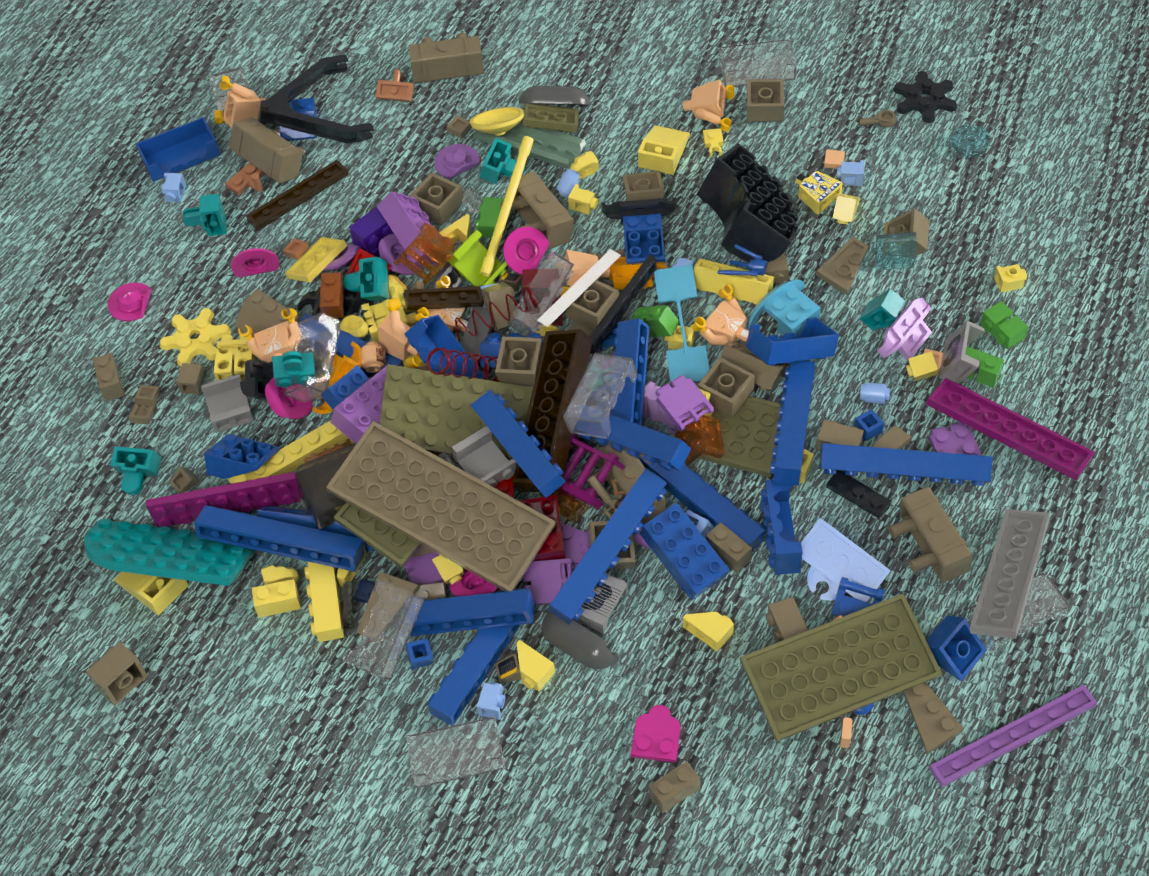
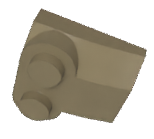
(643, 186)

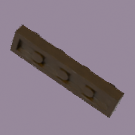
(443, 298)

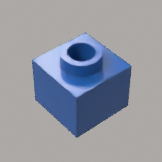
(870, 424)
(422, 648)

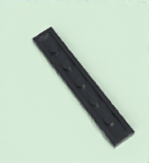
(622, 303)

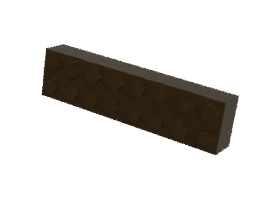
(557, 377)

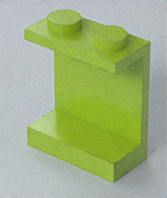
(469, 259)

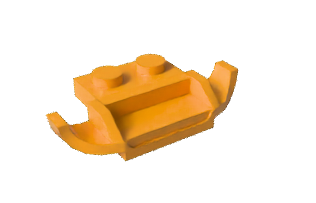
(622, 273)
(341, 367)

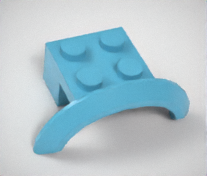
(787, 307)

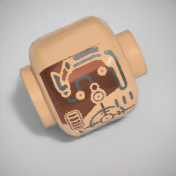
(373, 357)

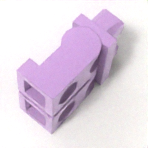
(653, 410)

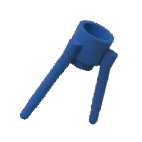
(756, 266)

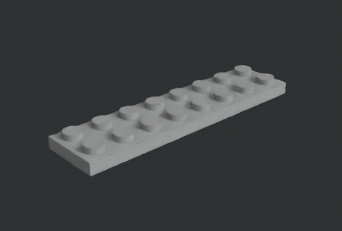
(1010, 574)

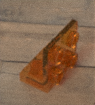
(702, 438)

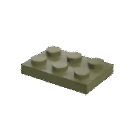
(550, 117)

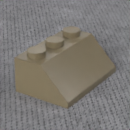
(260, 313)
(766, 376)

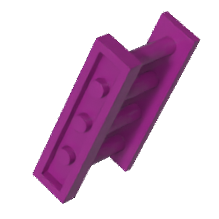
(576, 488)

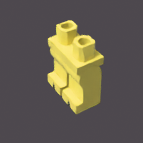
(377, 314)
(231, 357)

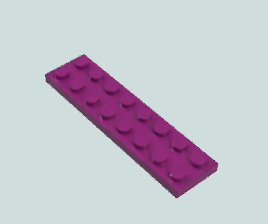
(1011, 428)
(237, 497)

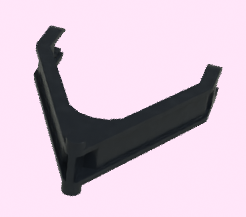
(279, 112)

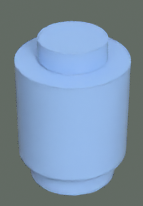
(568, 182)
(874, 393)

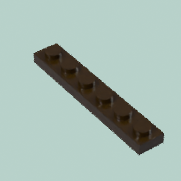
(297, 195)

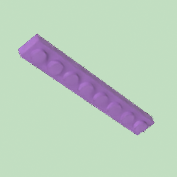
(1012, 736)

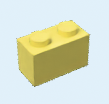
(276, 598)

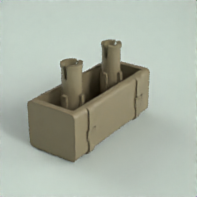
(446, 58)
(266, 149)
(542, 210)
(626, 478)
(934, 534)

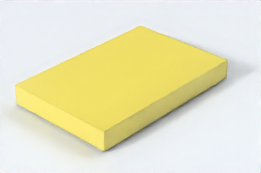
(315, 259)

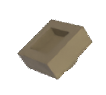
(458, 126)

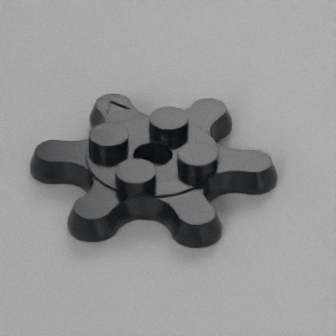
(925, 105)

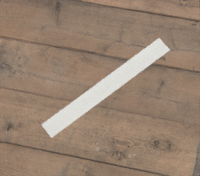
(578, 288)

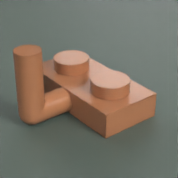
(395, 89)
(245, 178)

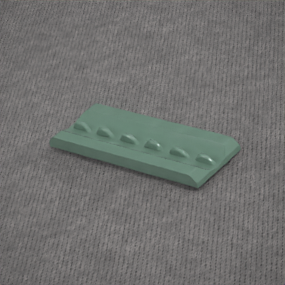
(548, 145)

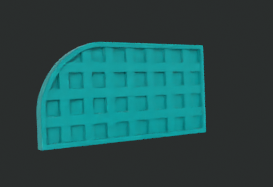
(163, 552)

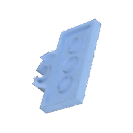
(838, 557)

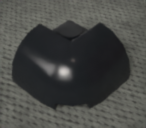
(256, 378)

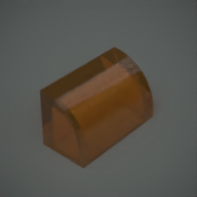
(570, 506)

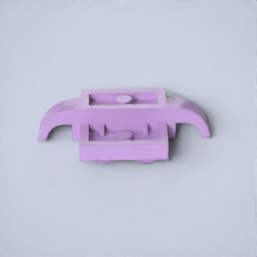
(907, 331)

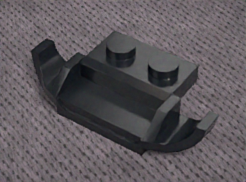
(638, 207)
(352, 301)

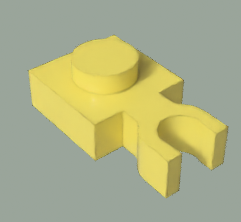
(713, 139)

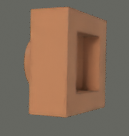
(295, 249)

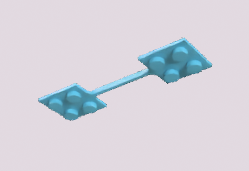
(675, 286)

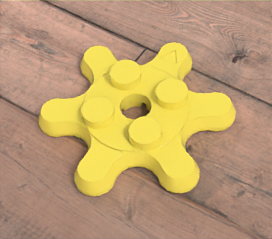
(191, 347)

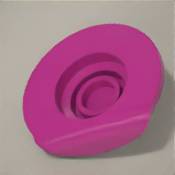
(524, 249)
(254, 262)
(129, 301)
(284, 405)
(471, 585)

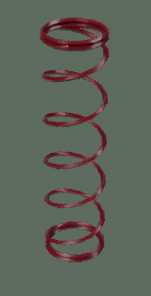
(530, 295)
(446, 351)

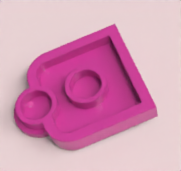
(656, 735)

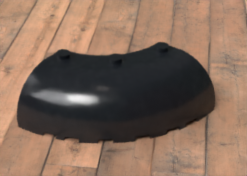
(749, 205)

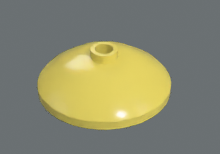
(497, 120)

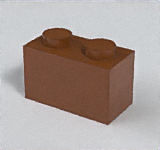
(332, 294)

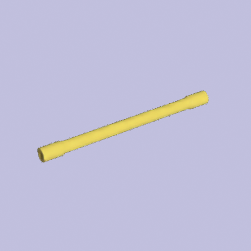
(489, 260)

